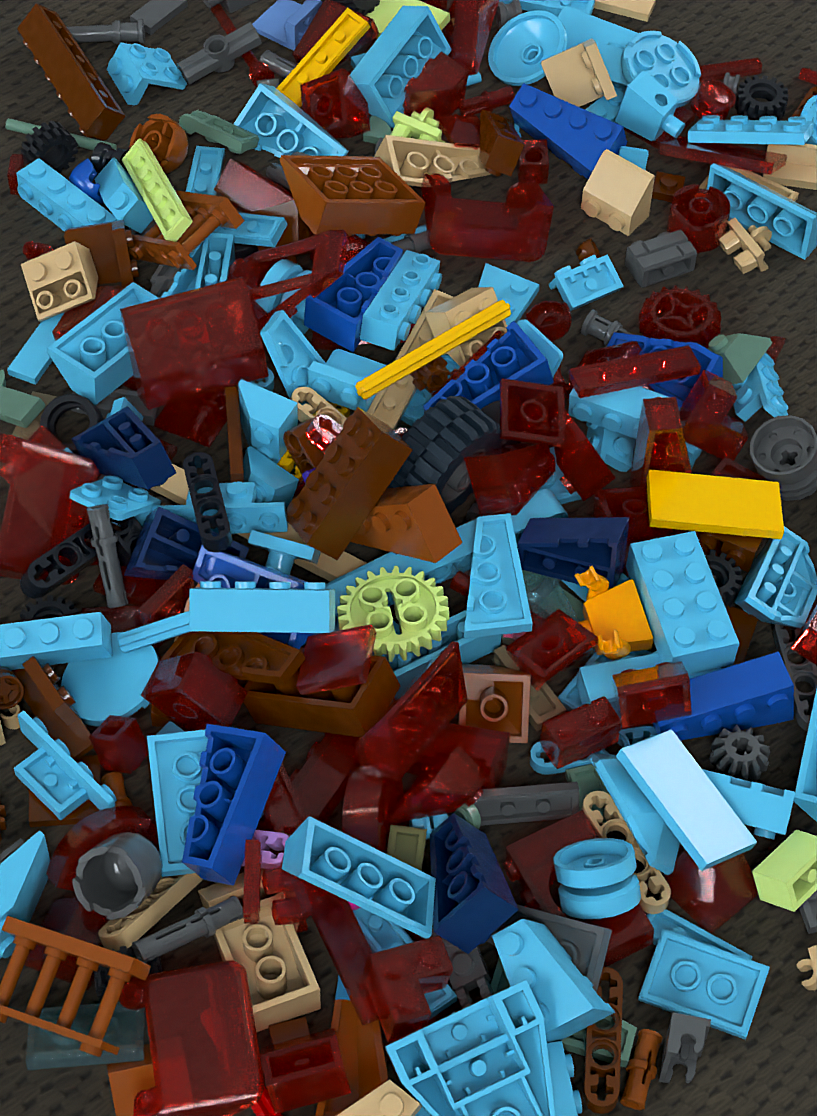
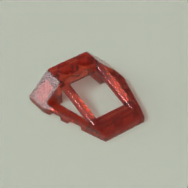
(327, 267)

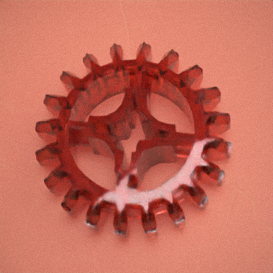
(682, 314)

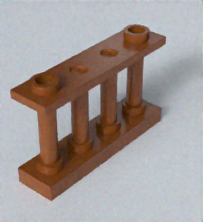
(206, 213)
(88, 960)

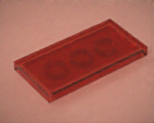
(723, 155)

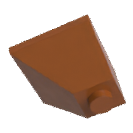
(497, 700)

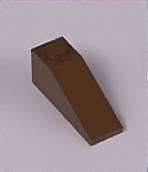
(499, 144)

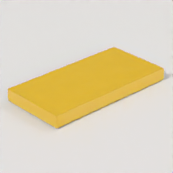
(714, 504)

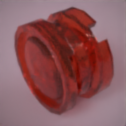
(713, 99)

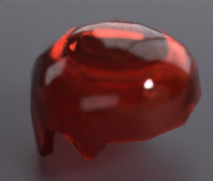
(551, 319)

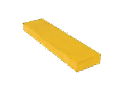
(325, 54)

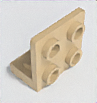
(579, 74)

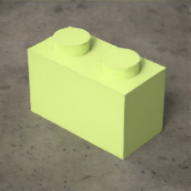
(789, 872)

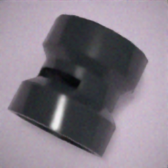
(104, 153)

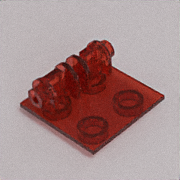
(195, 418)

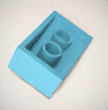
(21, 885)

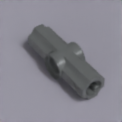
(219, 53)

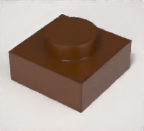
(666, 186)

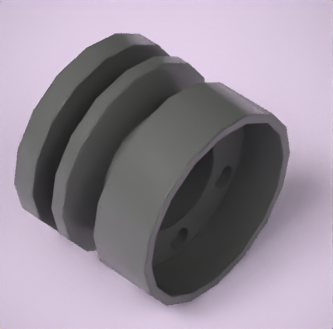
(787, 454)

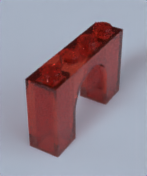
(533, 866)

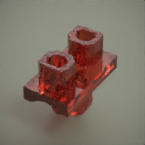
(298, 900)

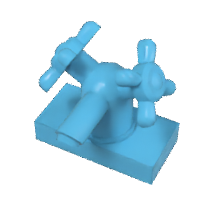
(283, 551)

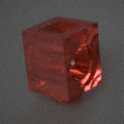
(533, 162)

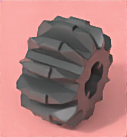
(752, 754)

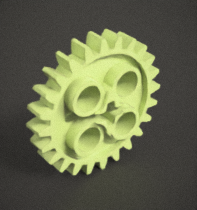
(417, 606)

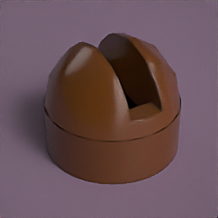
(587, 249)

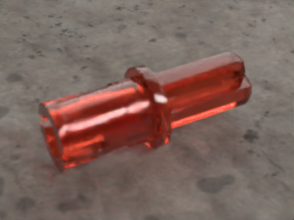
(487, 101)

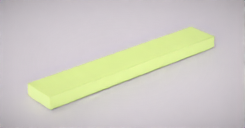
(156, 191)

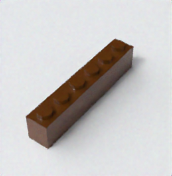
(70, 73)

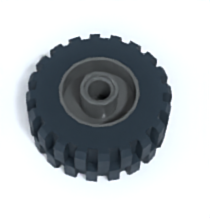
(441, 442)

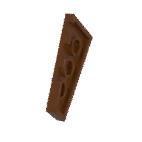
(242, 654)

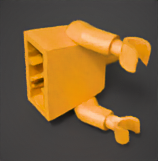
(614, 616)

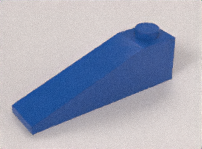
(230, 568)

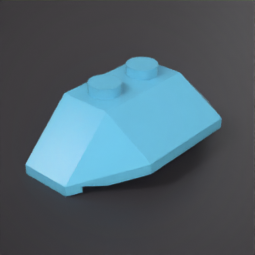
(780, 583)
(643, 820)

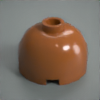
(165, 140)

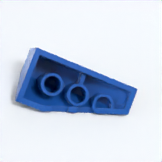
(678, 387)

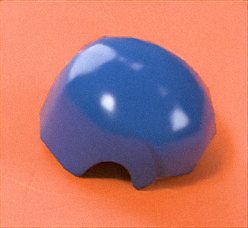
(82, 178)

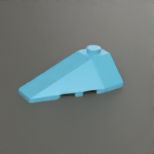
(285, 126)

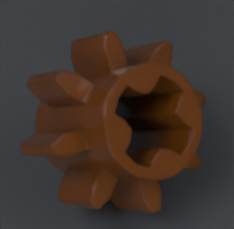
(431, 376)

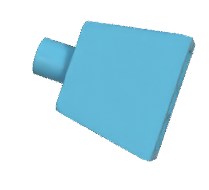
(649, 109)

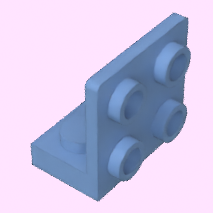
(287, 21)

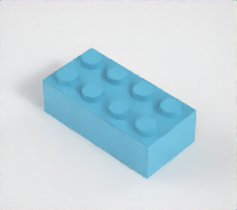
(682, 602)

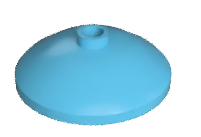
(523, 44)

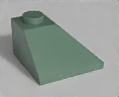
(739, 354)

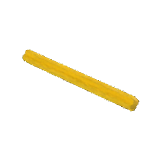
(433, 349)

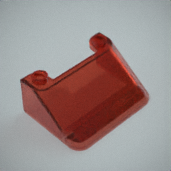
(39, 504)
(198, 1040)

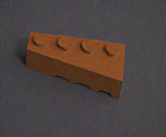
(410, 524)

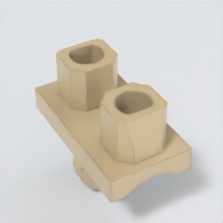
(750, 243)

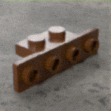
(54, 706)

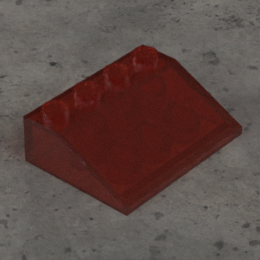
(193, 343)

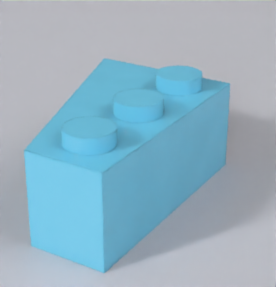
(213, 263)
(755, 803)
(559, 988)

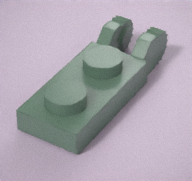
(219, 131)

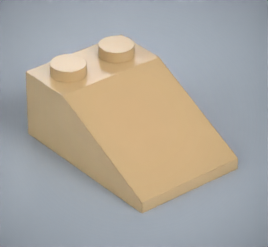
(275, 965)

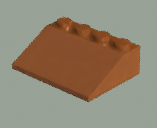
(351, 195)

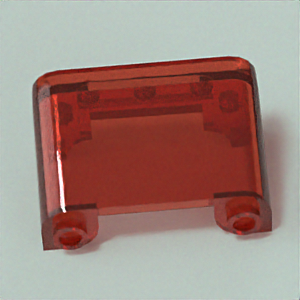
(486, 228)

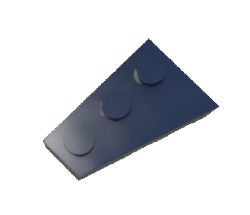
(126, 449)
(167, 544)
(572, 545)

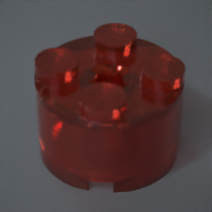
(700, 215)

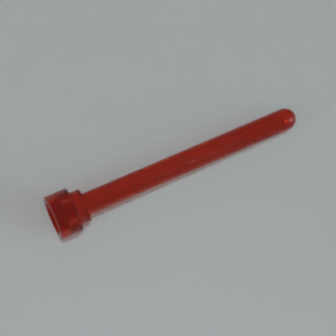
(257, 69)

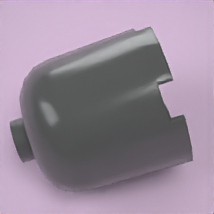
(117, 875)

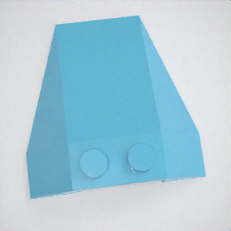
(480, 1059)

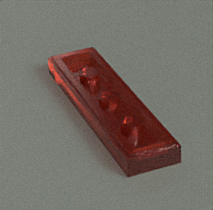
(634, 371)

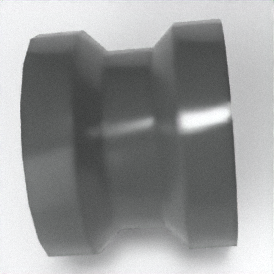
(506, 12)

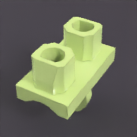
(417, 126)

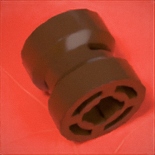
(10, 692)

